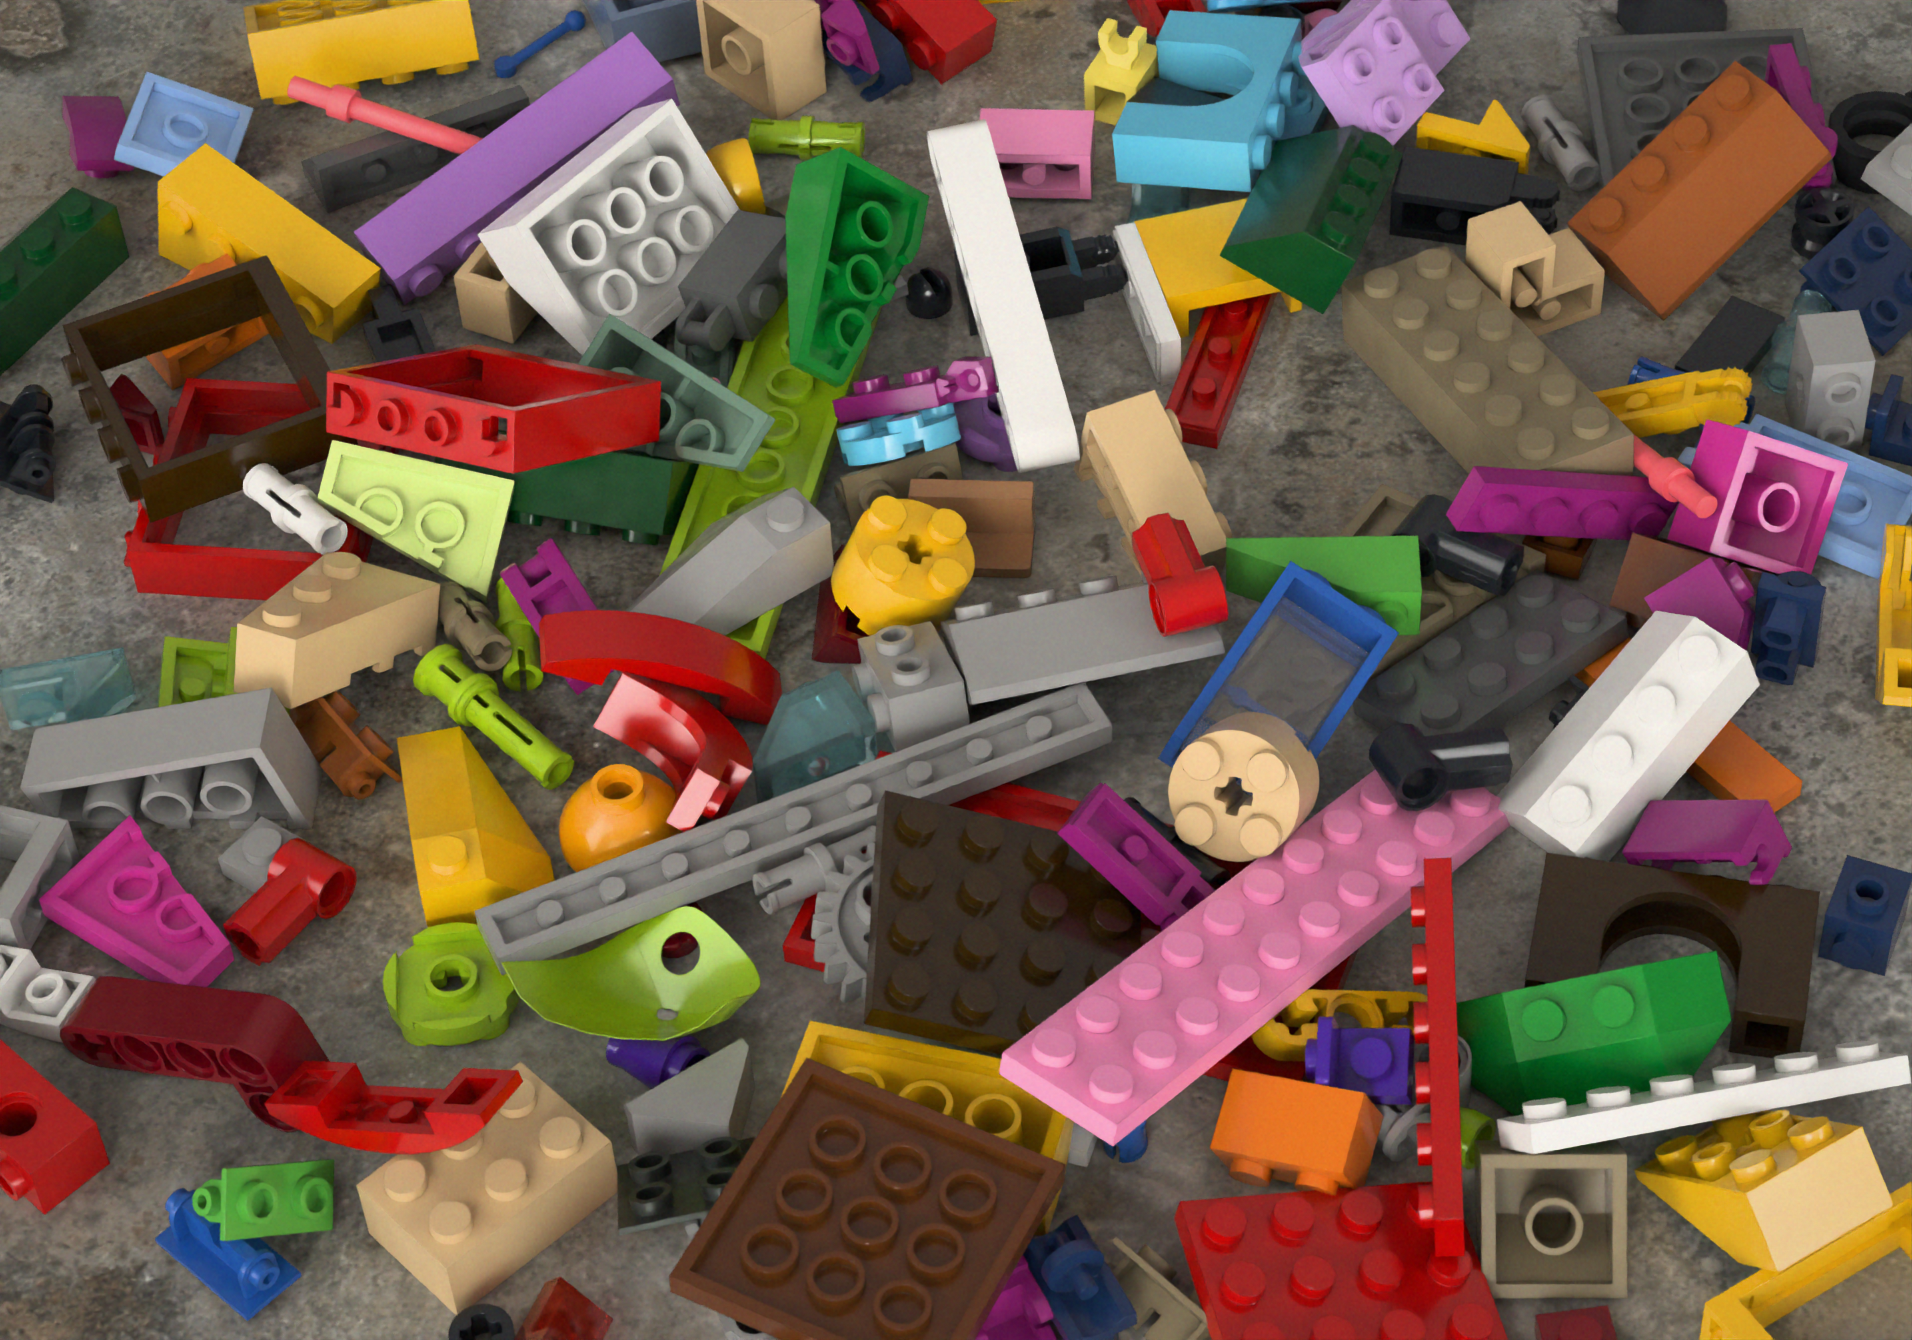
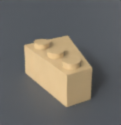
(1143, 472)
(332, 624)

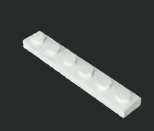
(1680, 1102)

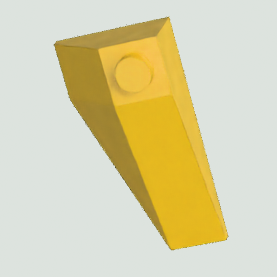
(464, 829)

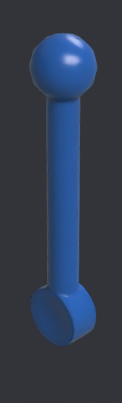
(506, 65)

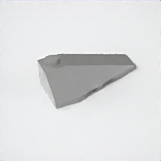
(744, 565)

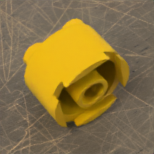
(903, 565)

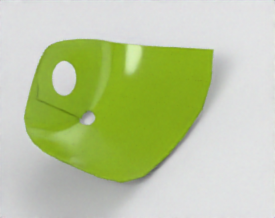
(625, 983)

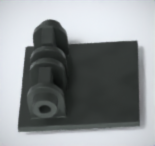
(675, 1187)

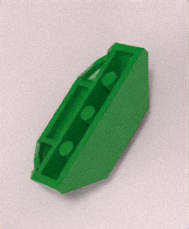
(1595, 1031)

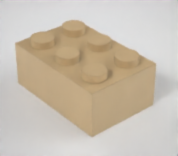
(494, 1201)

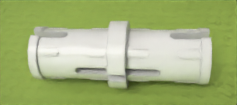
(313, 524)

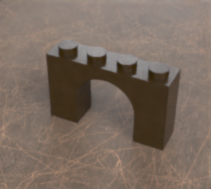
(1756, 929)

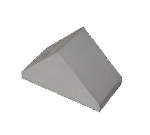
(695, 1104)

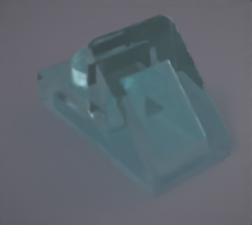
(67, 689)

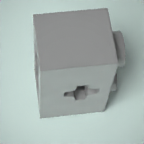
(1830, 377)

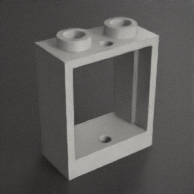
(43, 856)

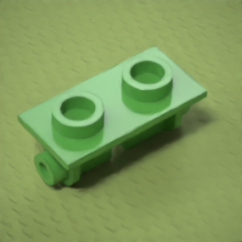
(269, 1199)

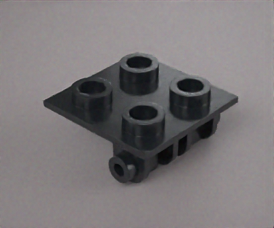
(27, 444)

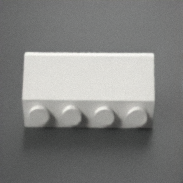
(1629, 737)

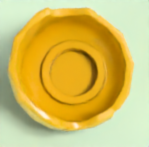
(739, 174)

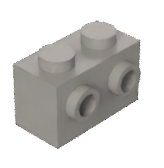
(910, 684)

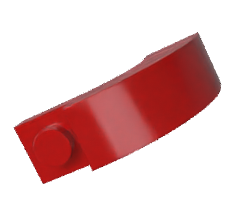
(684, 739)

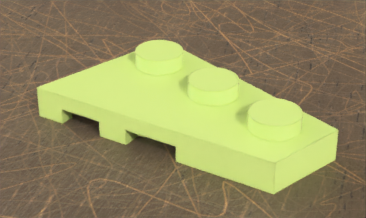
(422, 509)

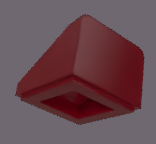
(138, 413)

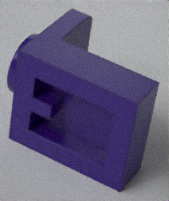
(1363, 1060)

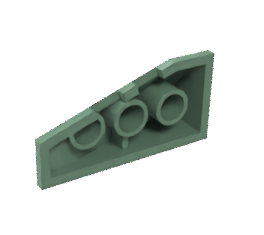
(697, 414)

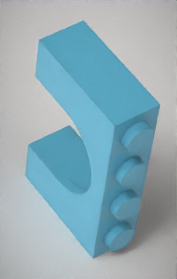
(1221, 141)

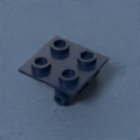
(1868, 272)

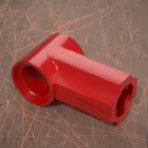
(1180, 587)
(299, 887)

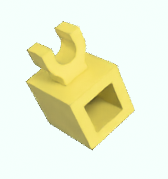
(1118, 71)

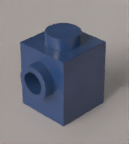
(1865, 915)

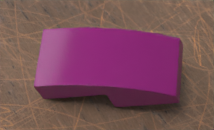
(847, 34)
(94, 133)

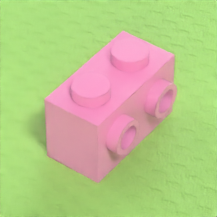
(1044, 151)

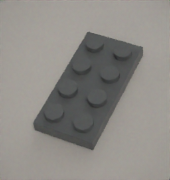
(1494, 660)

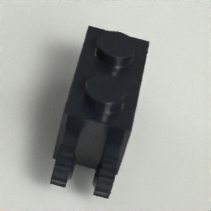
(1443, 190)
(1061, 271)

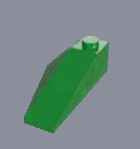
(844, 250)

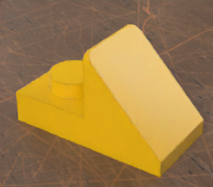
(1493, 138)

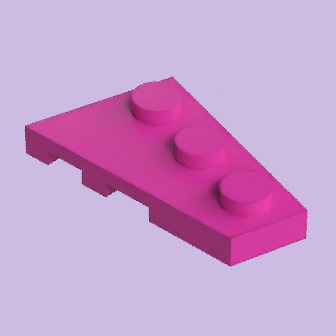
(138, 912)

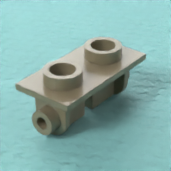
(893, 479)
(1147, 1285)

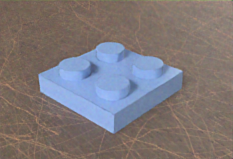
(175, 121)

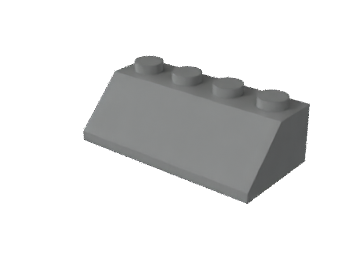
(1065, 640)

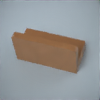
(996, 517)

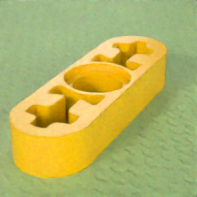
(1370, 1009)

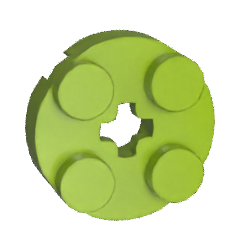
(448, 1017)

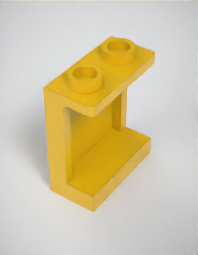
(1188, 265)

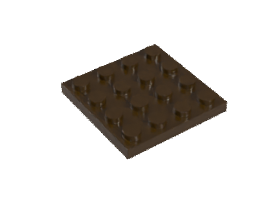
(983, 925)

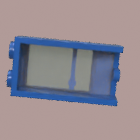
(1295, 661)

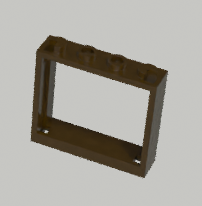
(179, 317)

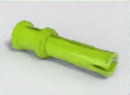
(476, 702)

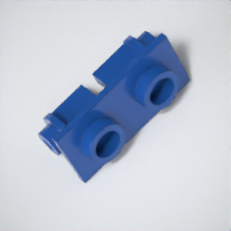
(240, 1272)

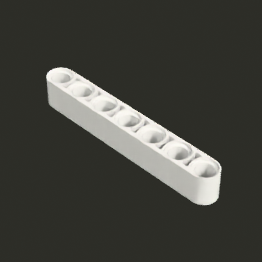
(1003, 296)

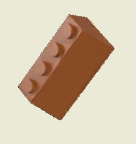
(1699, 190)

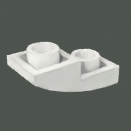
(37, 997)

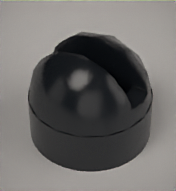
(922, 298)

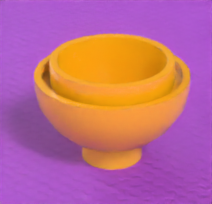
(614, 816)

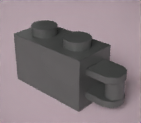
(735, 283)

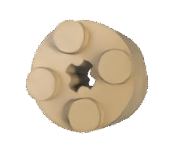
(1213, 808)

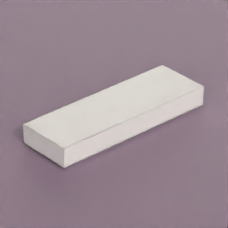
(1148, 305)

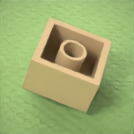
(765, 51)

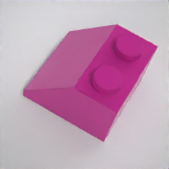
(1768, 497)

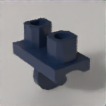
(1787, 624)
(1079, 1284)

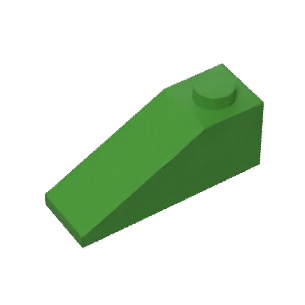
(1364, 569)

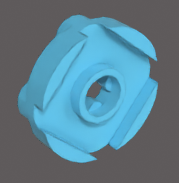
(894, 435)

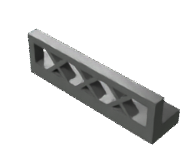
(394, 160)

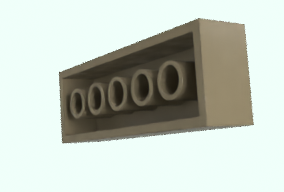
(1477, 371)

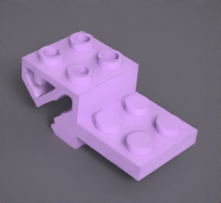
(1381, 61)

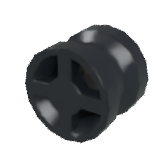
(1819, 219)

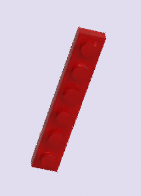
(1439, 1077)

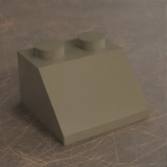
(1552, 1220)

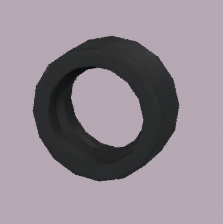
(1863, 115)

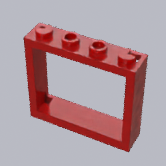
(454, 397)
(211, 571)

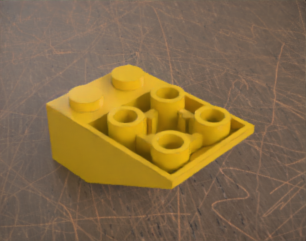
(1770, 1184)

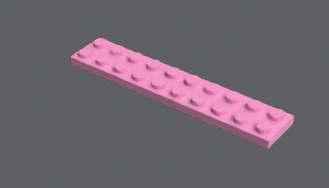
(1242, 955)

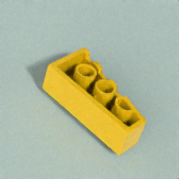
(220, 209)

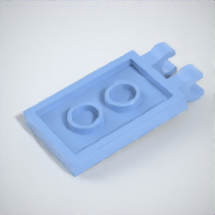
(1865, 503)

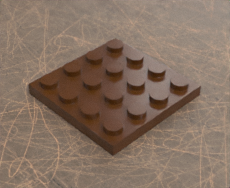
(866, 1219)

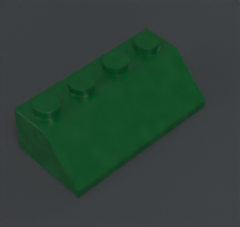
(1313, 211)
(55, 267)
(606, 489)

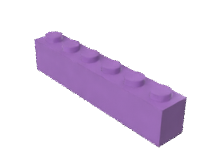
(439, 219)

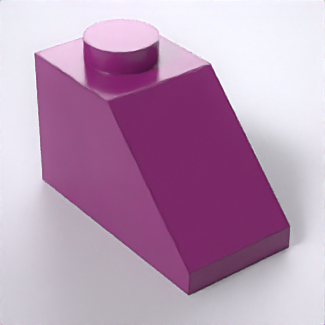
(1712, 594)

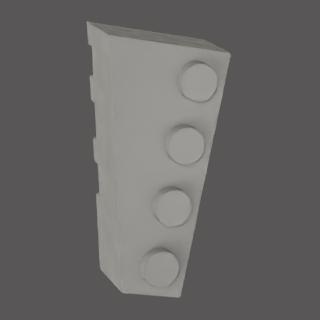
(176, 765)

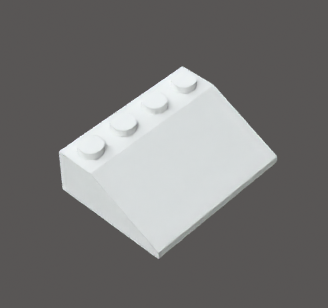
(614, 228)

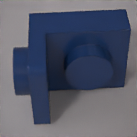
(1890, 424)

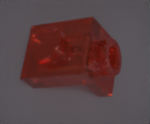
(563, 1315)

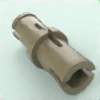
(472, 628)

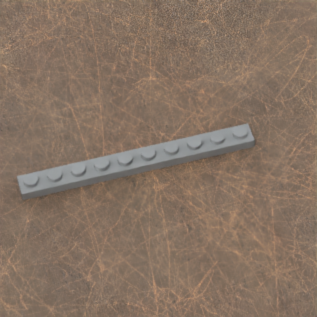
(778, 830)

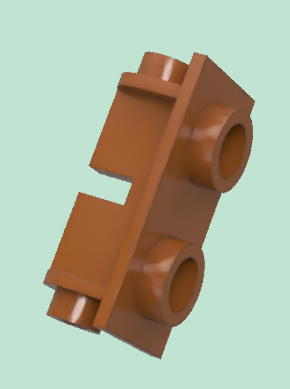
(358, 755)

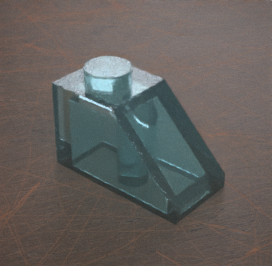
(813, 736)

